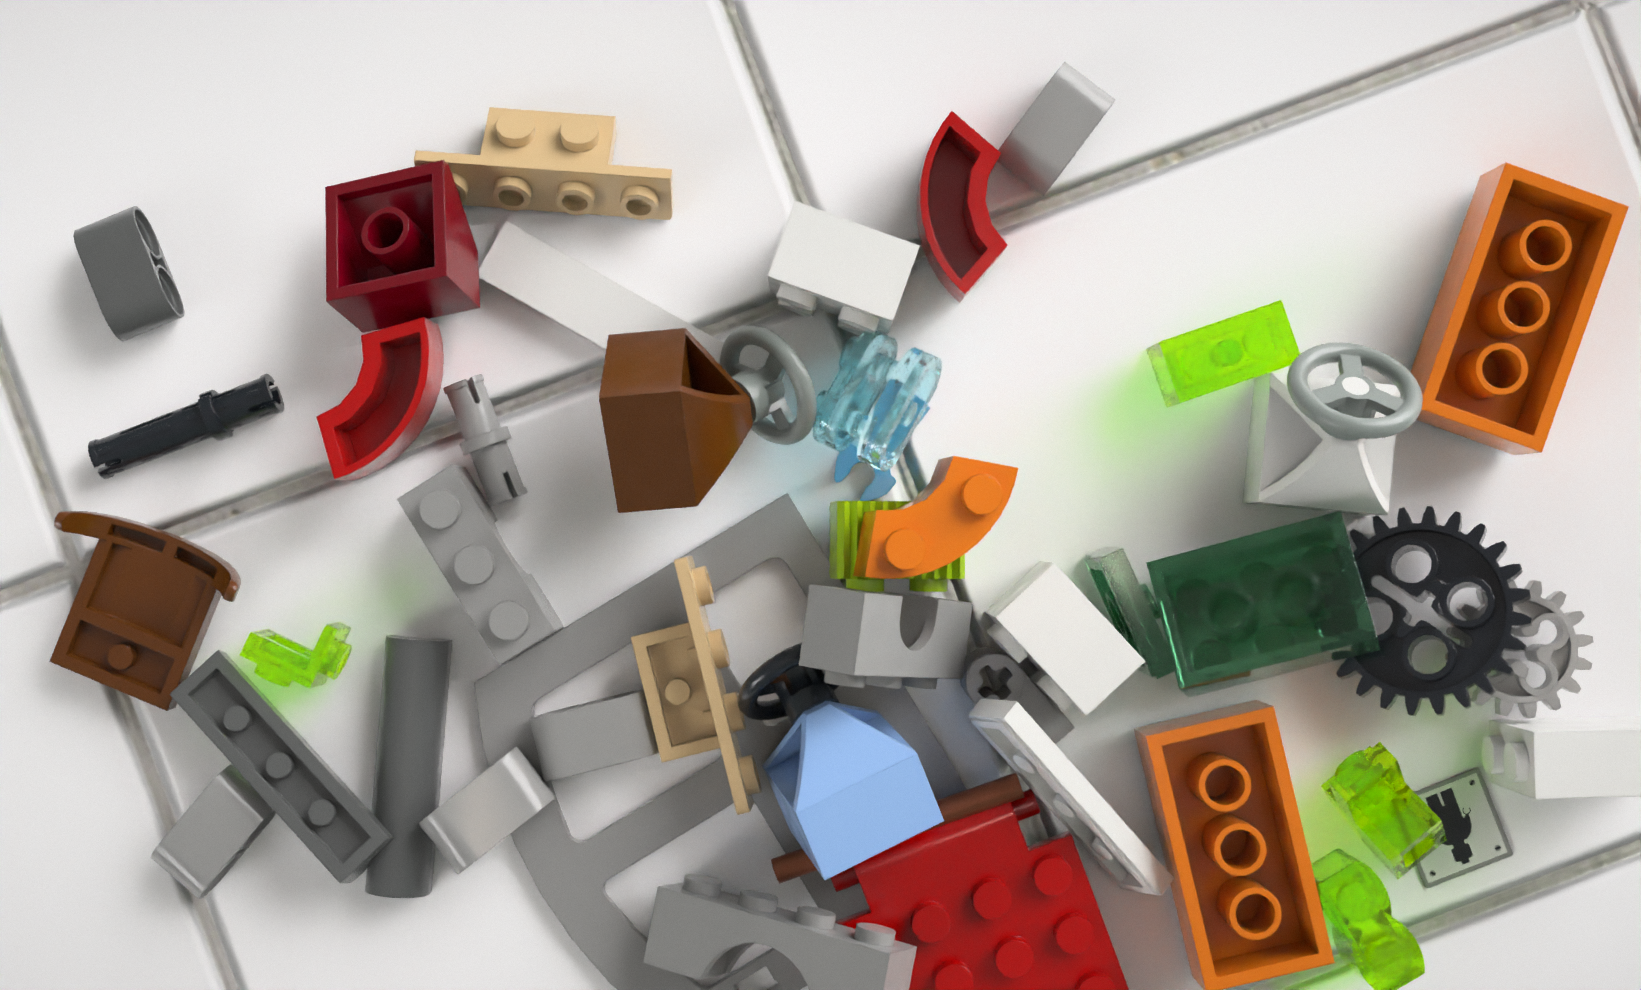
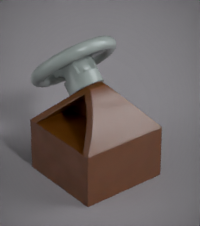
(682, 415)

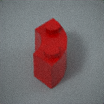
(953, 207)
(389, 401)

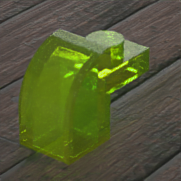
(1384, 809)

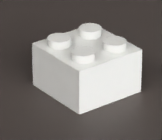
(840, 269)
(1064, 637)

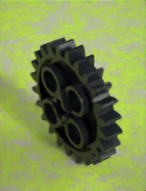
(1456, 564)

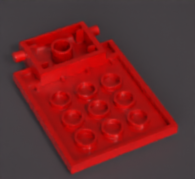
(989, 907)

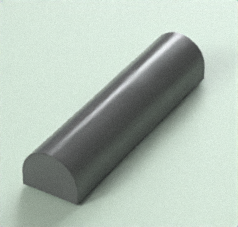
(409, 762)

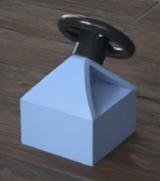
(839, 770)

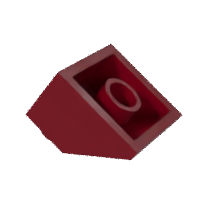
(399, 248)

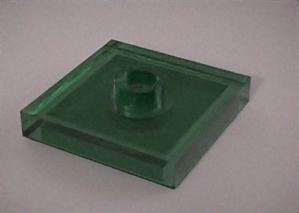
(1131, 608)

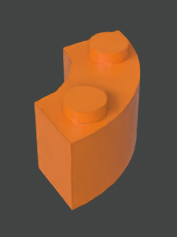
(938, 524)

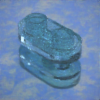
(864, 370)

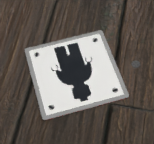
(1470, 826)

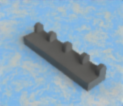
(282, 767)

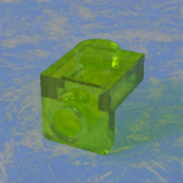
(286, 661)

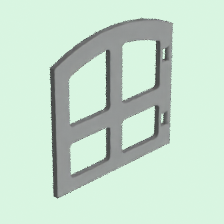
(575, 871)

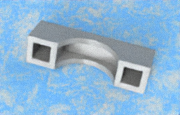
(706, 930)

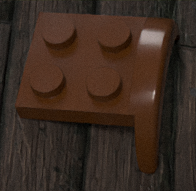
(140, 606)

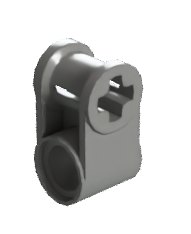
(1015, 687)

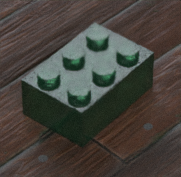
(1263, 605)

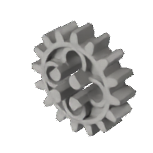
(1556, 658)

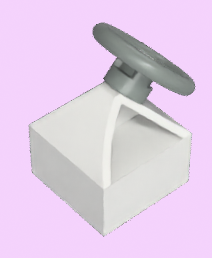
(1329, 438)

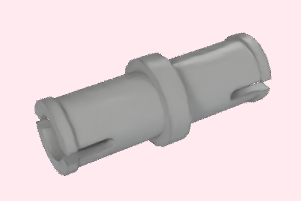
(485, 440)

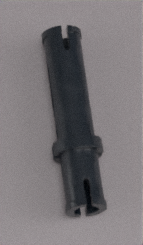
(212, 416)

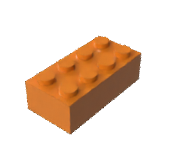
(1514, 308)
(1234, 845)

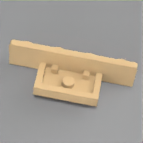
(555, 167)
(687, 688)

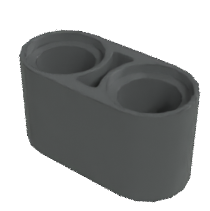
(128, 273)

